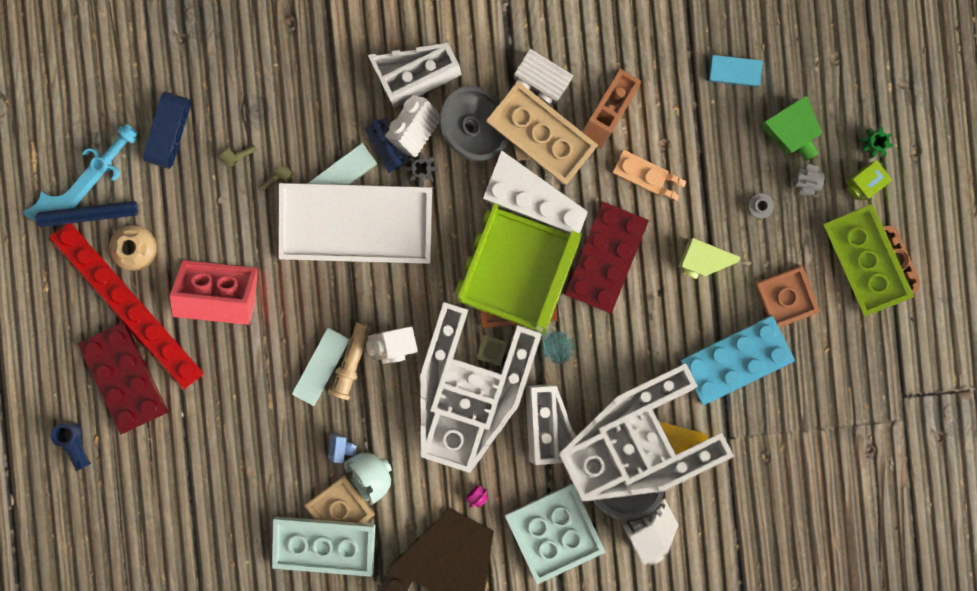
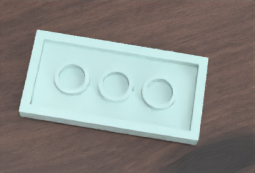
(323, 546)

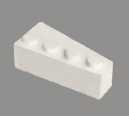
(530, 196)

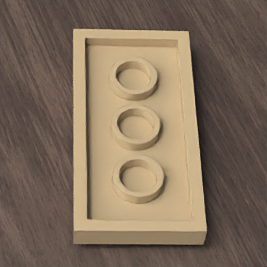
(541, 133)

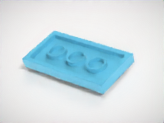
(738, 359)

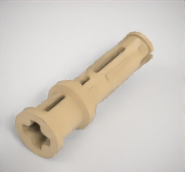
(346, 372)

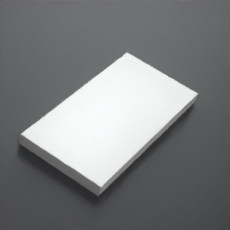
(355, 223)

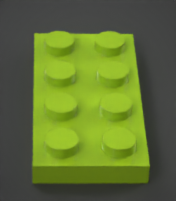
(868, 260)

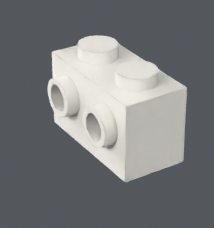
(391, 345)

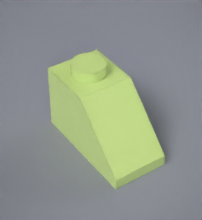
(704, 259)

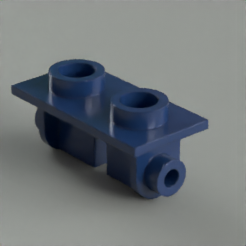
(386, 150)

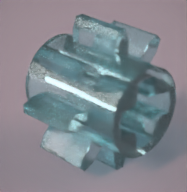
(558, 347)

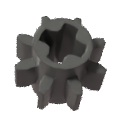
(422, 162)

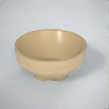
(144, 252)

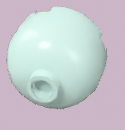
(369, 475)

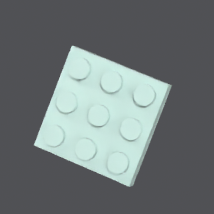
(554, 533)

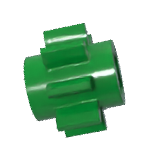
(884, 142)

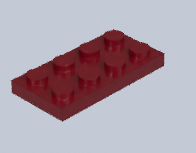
(606, 257)
(123, 378)

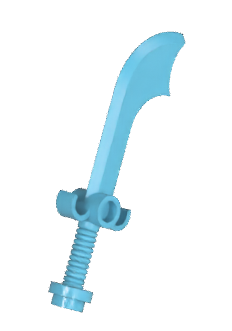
(86, 181)

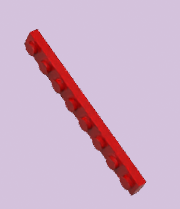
(126, 306)

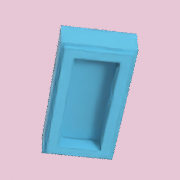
(735, 71)

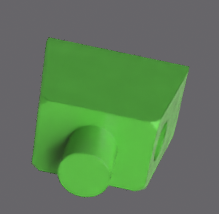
(794, 129)

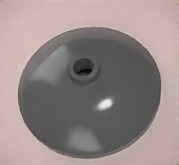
(471, 108)
(630, 507)

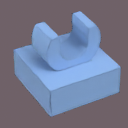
(339, 447)

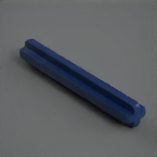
(86, 214)

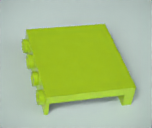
(517, 269)

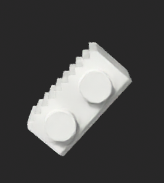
(543, 77)
(413, 126)

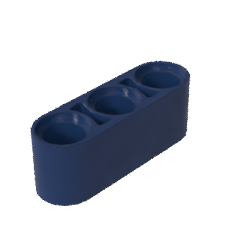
(167, 130)

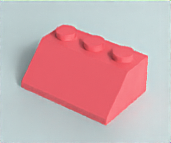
(214, 292)

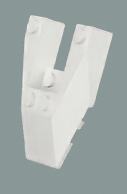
(465, 403)
(627, 449)

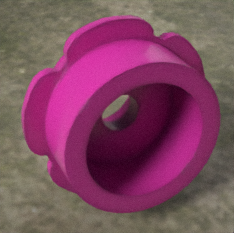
(477, 496)

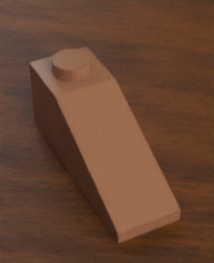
(611, 107)

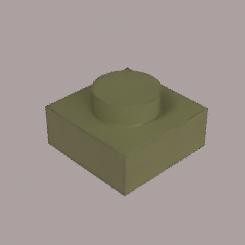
(492, 350)

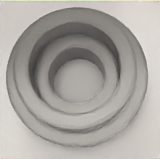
(753, 206)

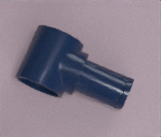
(71, 446)

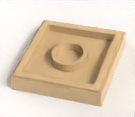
(340, 503)

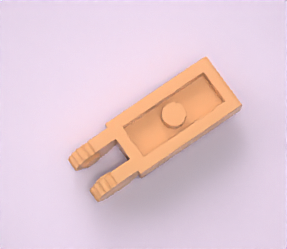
(646, 175)

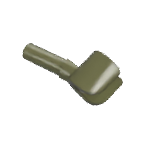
(231, 159)
(281, 172)

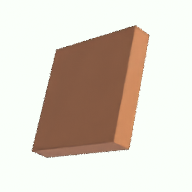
(787, 296)

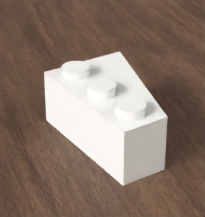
(546, 424)

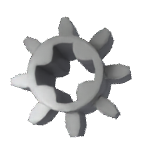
(809, 179)

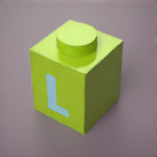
(868, 181)

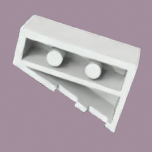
(415, 71)
(652, 534)

